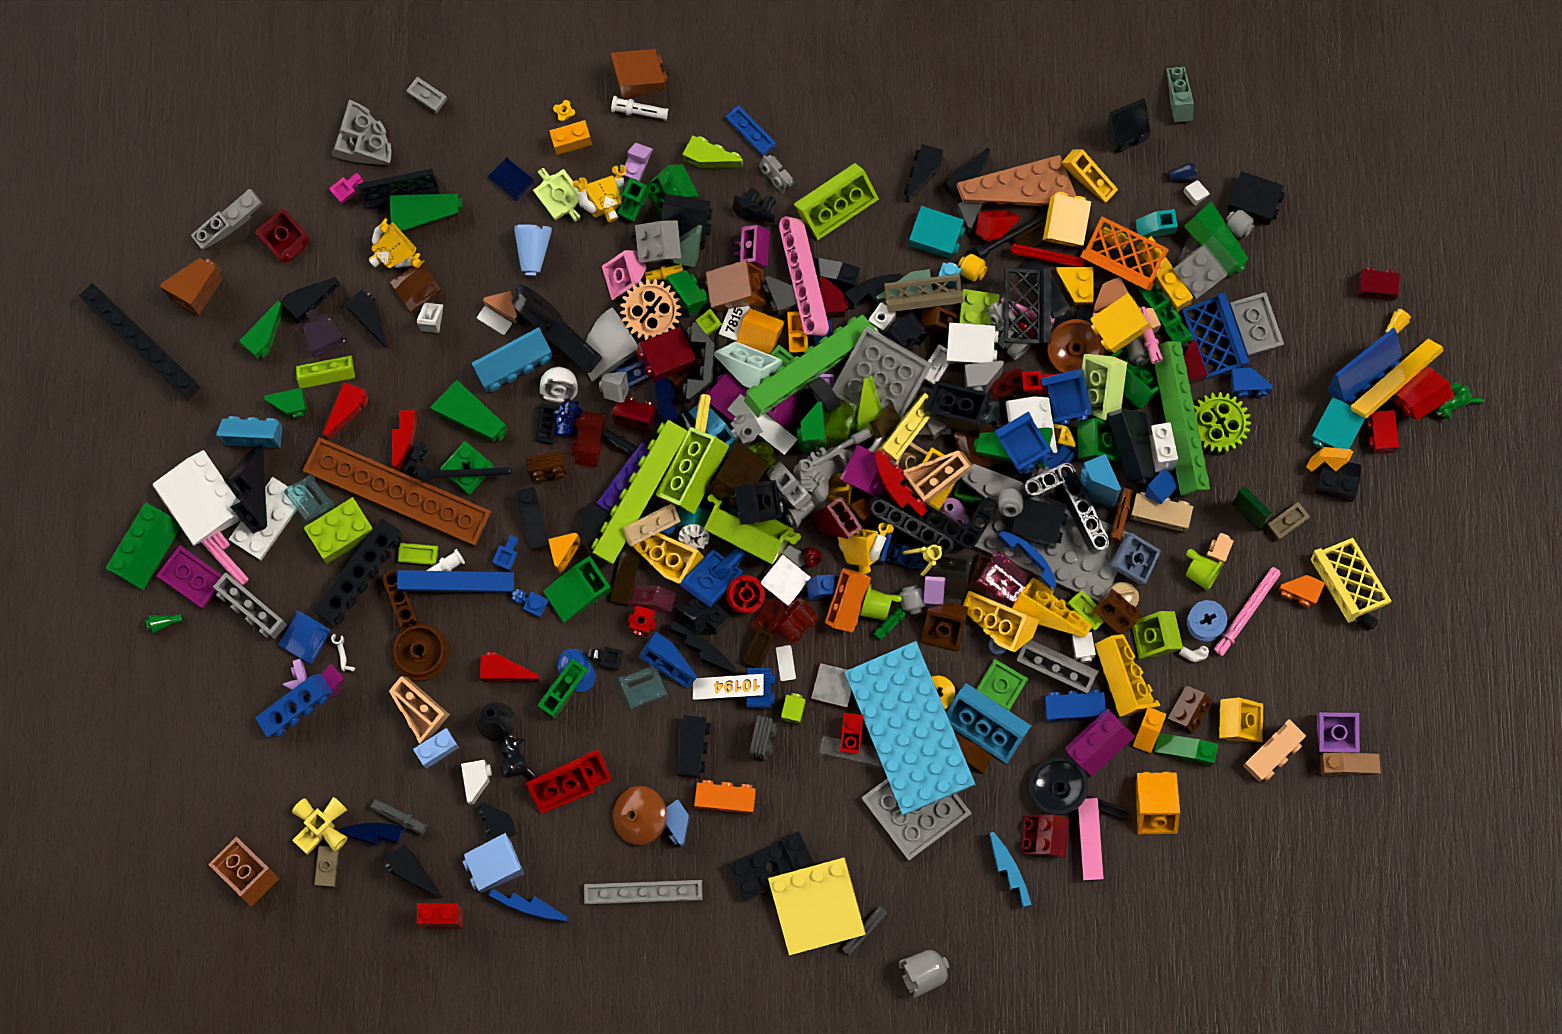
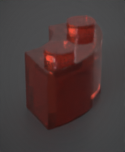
(588, 447)

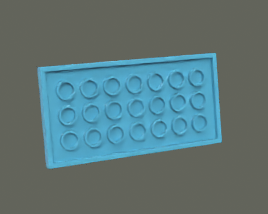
(910, 728)

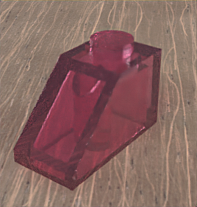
(653, 598)

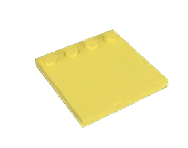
(817, 906)

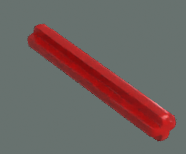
(1047, 255)

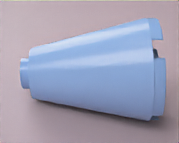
(532, 247)

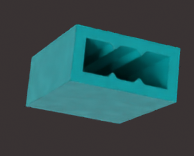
(937, 233)
(1337, 426)

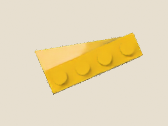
(1124, 676)

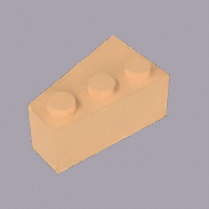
(937, 475)
(418, 708)
(1274, 751)

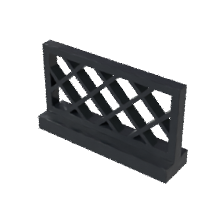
(378, 192)
(1043, 306)

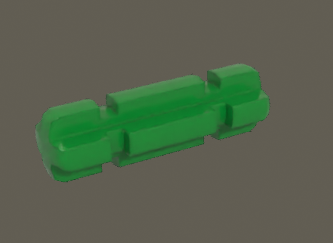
(889, 624)

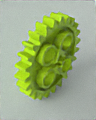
(1235, 415)

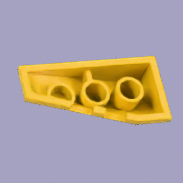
(669, 556)
(1041, 604)
(1005, 625)

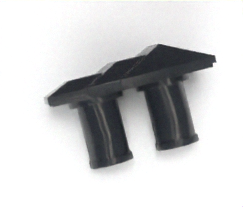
(749, 209)

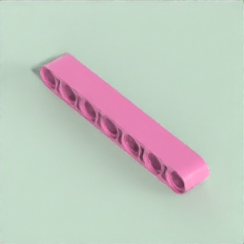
(803, 276)

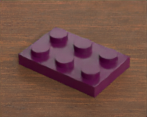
(190, 577)

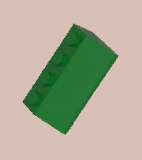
(144, 546)

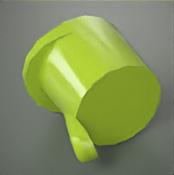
(1202, 570)
(877, 604)

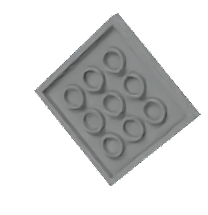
(894, 371)
(919, 828)

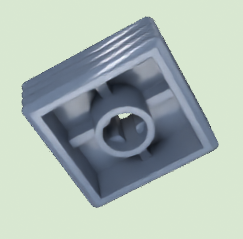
(1144, 553)

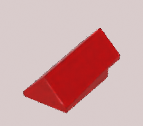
(569, 781)

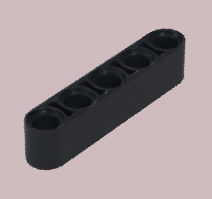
(902, 520)

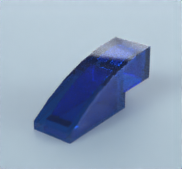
(666, 398)
(374, 832)

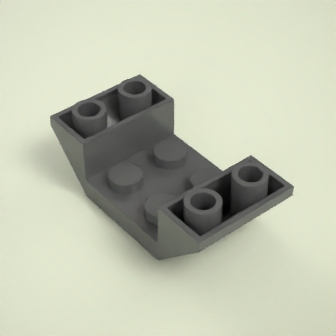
(696, 387)

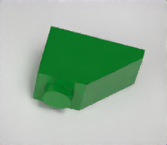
(290, 403)

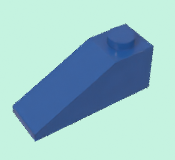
(666, 658)

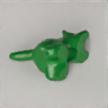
(1461, 398)

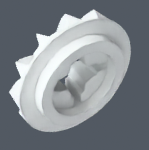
(695, 531)

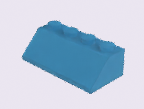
(512, 360)
(1100, 482)
(987, 723)

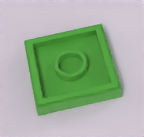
(1002, 684)

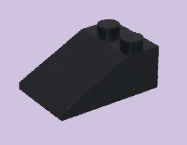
(1128, 125)
(959, 407)
(406, 866)

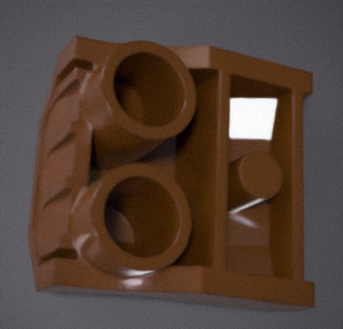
(415, 287)
(965, 444)

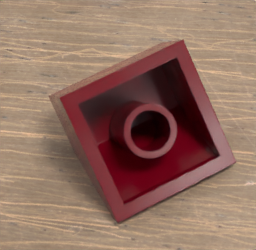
(635, 414)

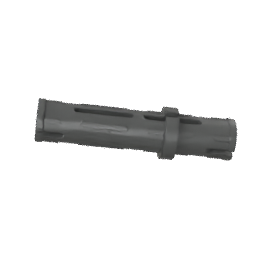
(398, 816)

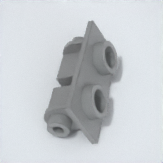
(771, 167)

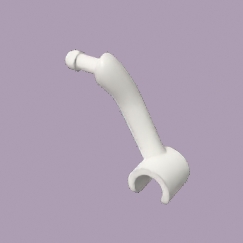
(343, 661)

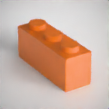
(848, 600)
(725, 797)

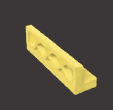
(906, 429)

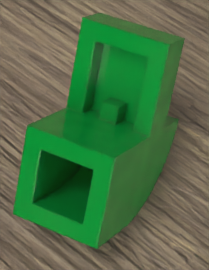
(635, 197)

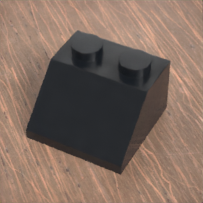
(1339, 483)
(758, 502)

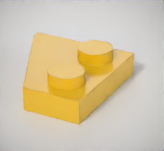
(1078, 283)

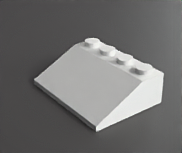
(198, 498)

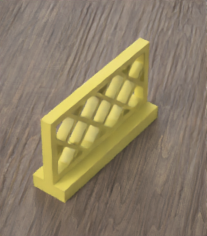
(1335, 582)

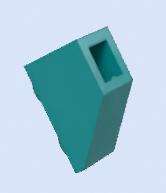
(1157, 224)

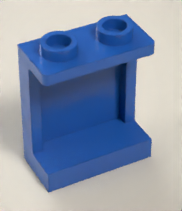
(1068, 396)
(1024, 443)

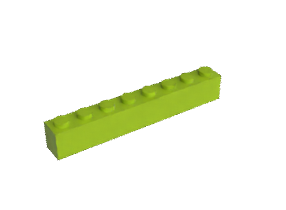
(640, 491)

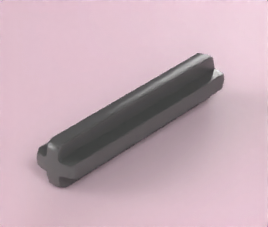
(869, 925)

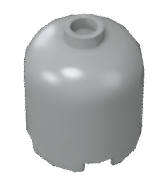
(924, 972)

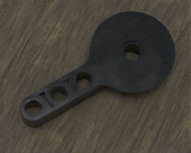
(546, 317)

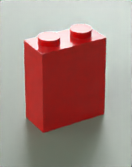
(1423, 394)
(440, 916)

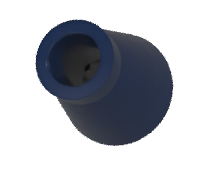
(1184, 173)

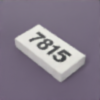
(733, 322)

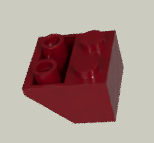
(1045, 836)

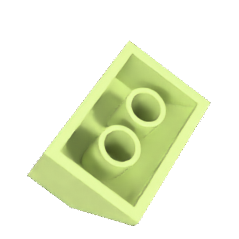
(1104, 383)

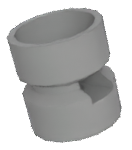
(1014, 350)

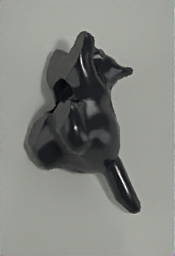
(514, 762)

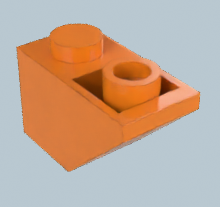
(1303, 589)

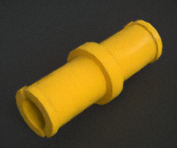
(661, 274)

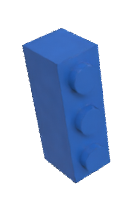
(1074, 706)

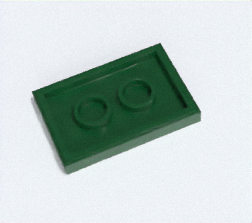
(1252, 508)

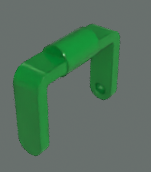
(966, 497)

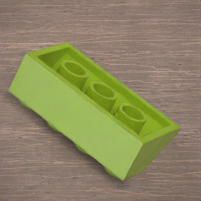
(836, 201)
(692, 470)

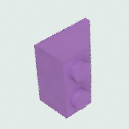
(1338, 732)

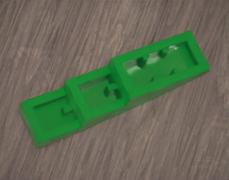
(1169, 319)

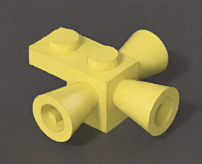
(319, 825)

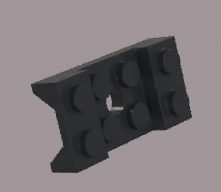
(751, 871)

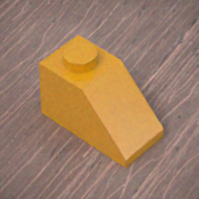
(1149, 730)

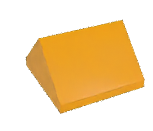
(760, 331)
(563, 550)

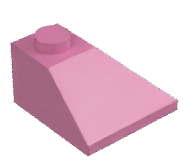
(623, 272)

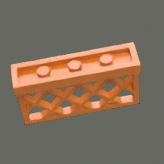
(1122, 269)

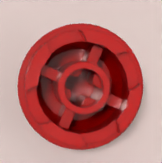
(745, 594)

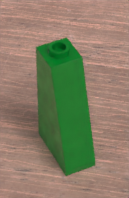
(419, 210)
(1212, 230)
(469, 413)
(990, 447)

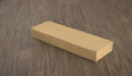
(651, 524)

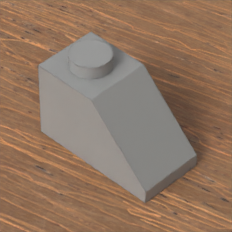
(614, 386)

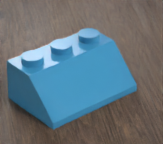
(250, 432)

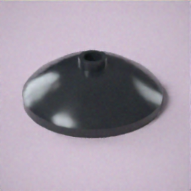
(1054, 774)

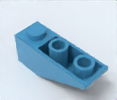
(716, 427)

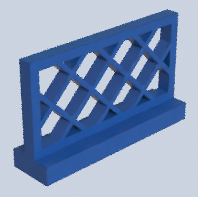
(1231, 330)

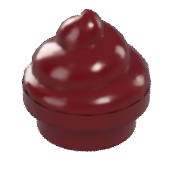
(811, 556)

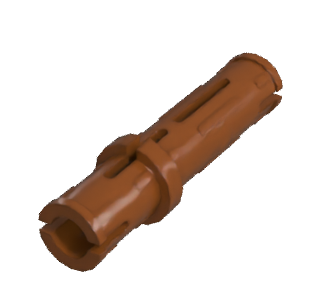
(1123, 508)

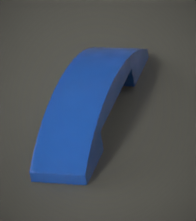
(1013, 541)

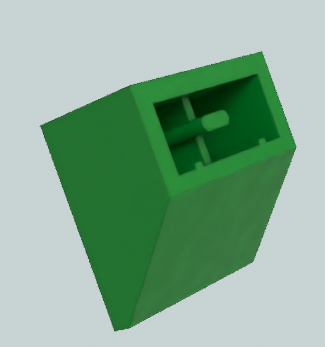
(672, 181)

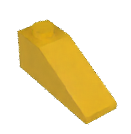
(1089, 174)

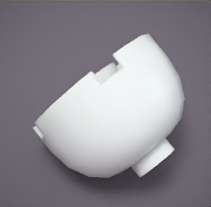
(558, 384)

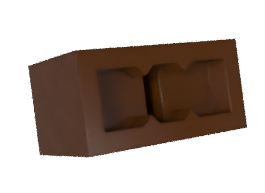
(1117, 612)

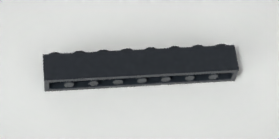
(139, 341)

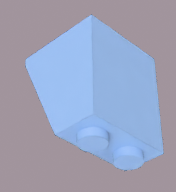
(493, 863)

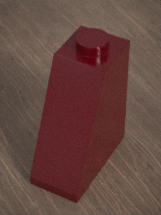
(836, 519)

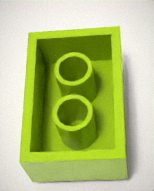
(339, 530)

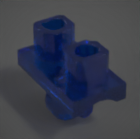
(566, 416)

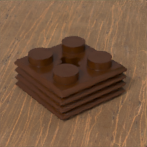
(547, 466)

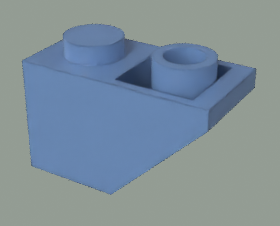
(677, 822)

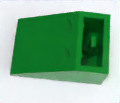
(577, 589)

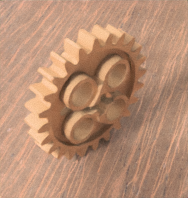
(637, 298)

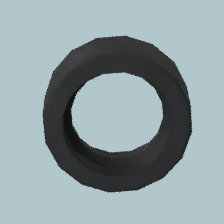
(823, 393)

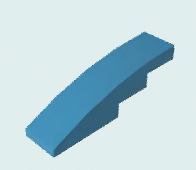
(1006, 864)

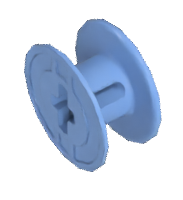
(1216, 626)

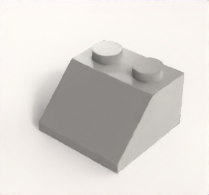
(982, 375)

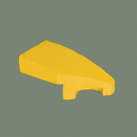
(1063, 436)

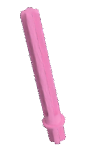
(225, 561)
(1247, 611)

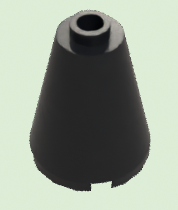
(495, 720)

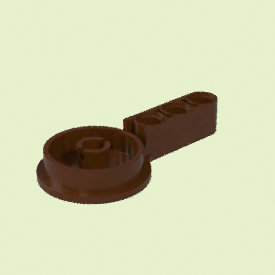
(415, 635)

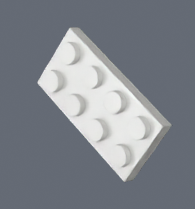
(279, 513)

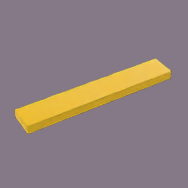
(1397, 378)

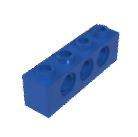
(270, 720)

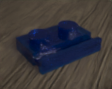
(511, 179)

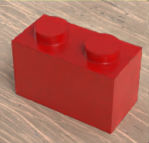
(1383, 432)

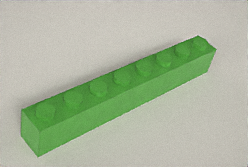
(805, 368)
(1180, 412)

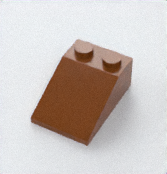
(243, 871)

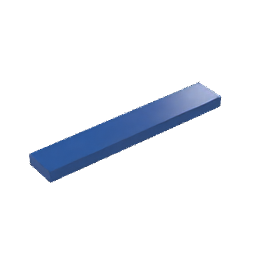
(455, 581)

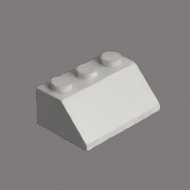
(1038, 408)

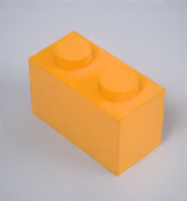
(570, 137)

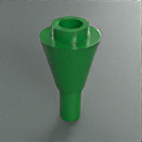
(158, 622)

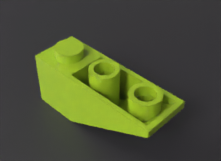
(706, 155)

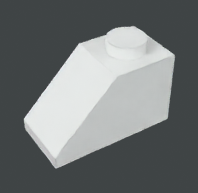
(475, 778)

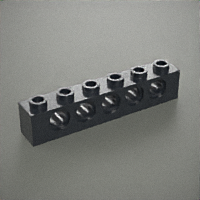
(347, 577)

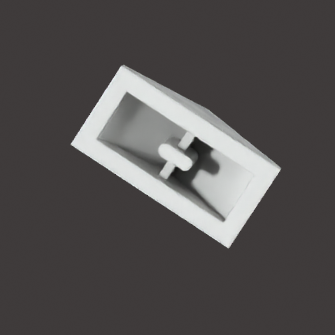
(430, 317)

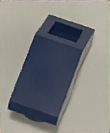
(910, 561)

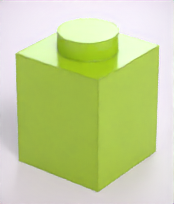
(793, 708)

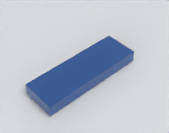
(750, 131)

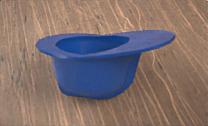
(590, 677)

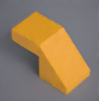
(797, 337)
(1332, 456)

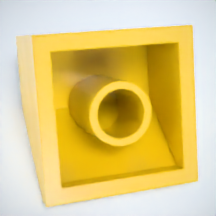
(1241, 720)

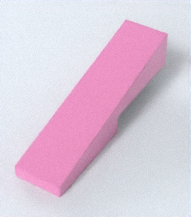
(1090, 839)

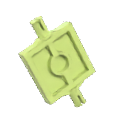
(558, 194)

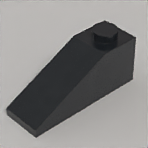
(971, 170)
(837, 272)
(308, 298)
(366, 311)
(532, 518)

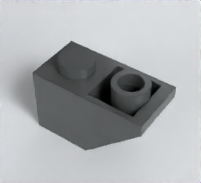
(782, 295)

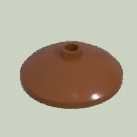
(1068, 334)
(649, 815)

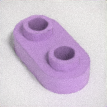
(957, 512)

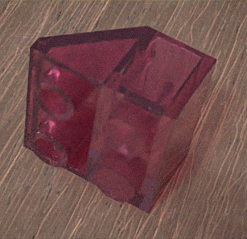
(1003, 578)

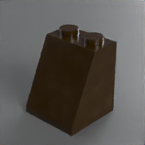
(738, 468)

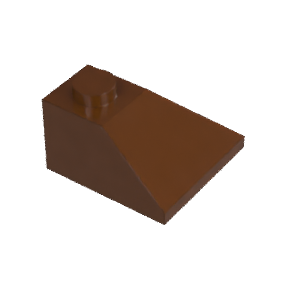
(945, 625)

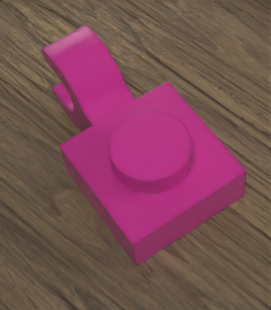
(344, 188)

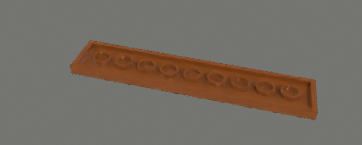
(397, 491)

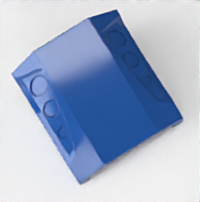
(304, 637)

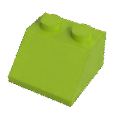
(1157, 635)

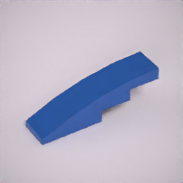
(536, 908)

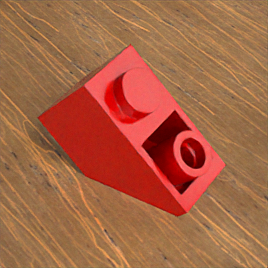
(851, 733)

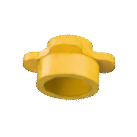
(562, 116)

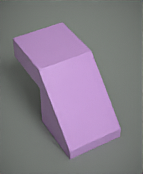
(934, 591)

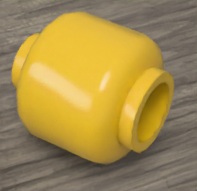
(972, 267)

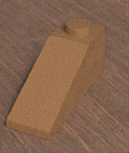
(1349, 764)

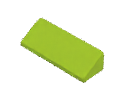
(325, 372)

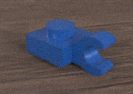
(505, 555)

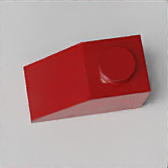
(995, 223)

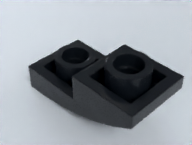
(803, 407)

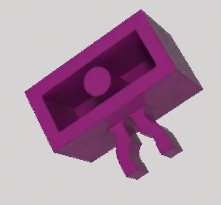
(754, 245)

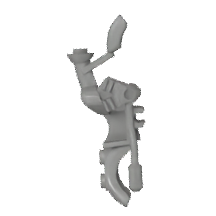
(816, 472)

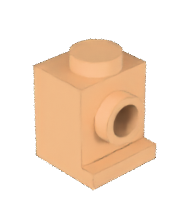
(1220, 548)

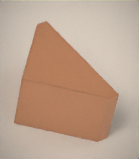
(502, 305)

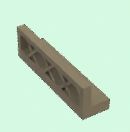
(923, 299)

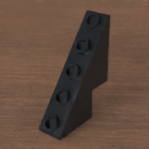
(250, 484)

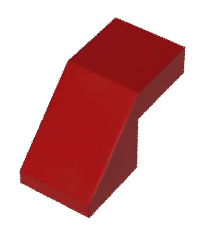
(1033, 384)

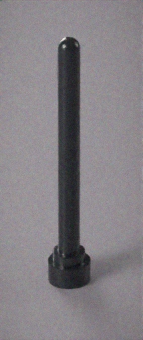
(983, 250)
(427, 474)

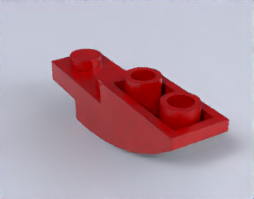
(891, 478)

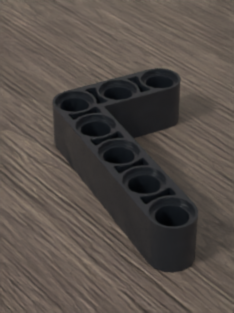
(1072, 502)
(946, 519)

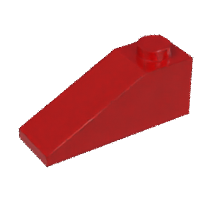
(347, 406)
(500, 669)

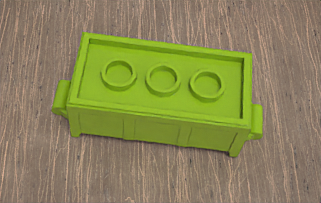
(761, 539)

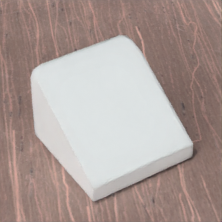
(1196, 192)

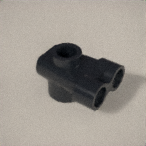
(1369, 620)

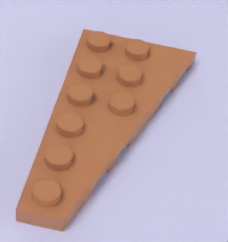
(1021, 185)

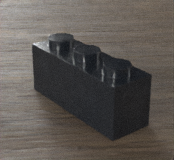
(693, 746)

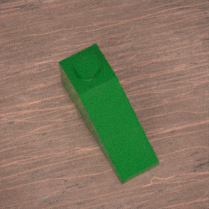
(261, 336)
(562, 689)
(1187, 749)

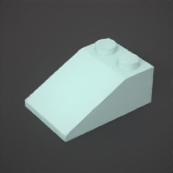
(748, 364)

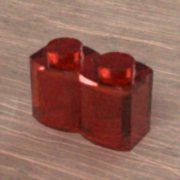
(796, 620)

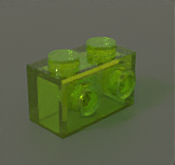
(842, 422)

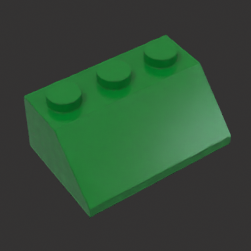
(1140, 381)
(812, 432)

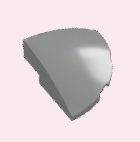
(362, 138)
(612, 342)

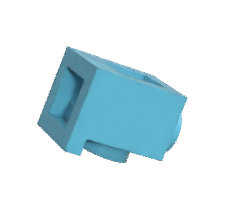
(949, 269)

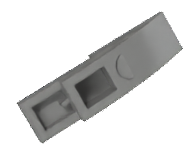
(227, 221)
(788, 485)

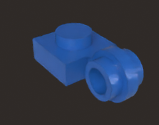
(534, 603)

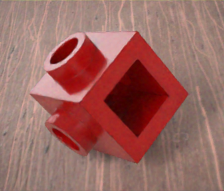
(642, 615)

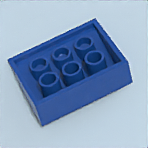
(1366, 368)

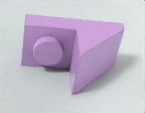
(637, 160)
(298, 672)

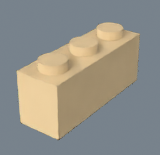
(1167, 515)

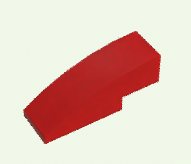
(403, 438)

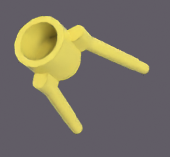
(930, 554)

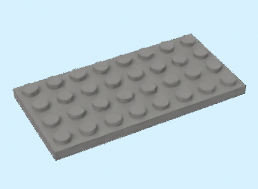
(1070, 561)

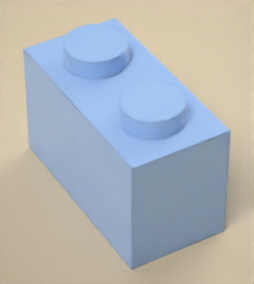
(436, 748)

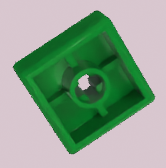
(467, 456)

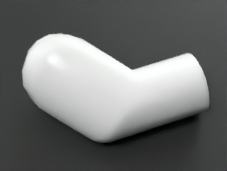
(1196, 655)

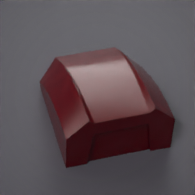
(282, 236)

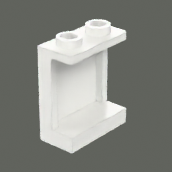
(971, 343)
(1163, 447)

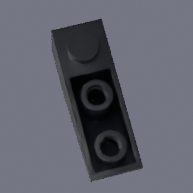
(926, 168)

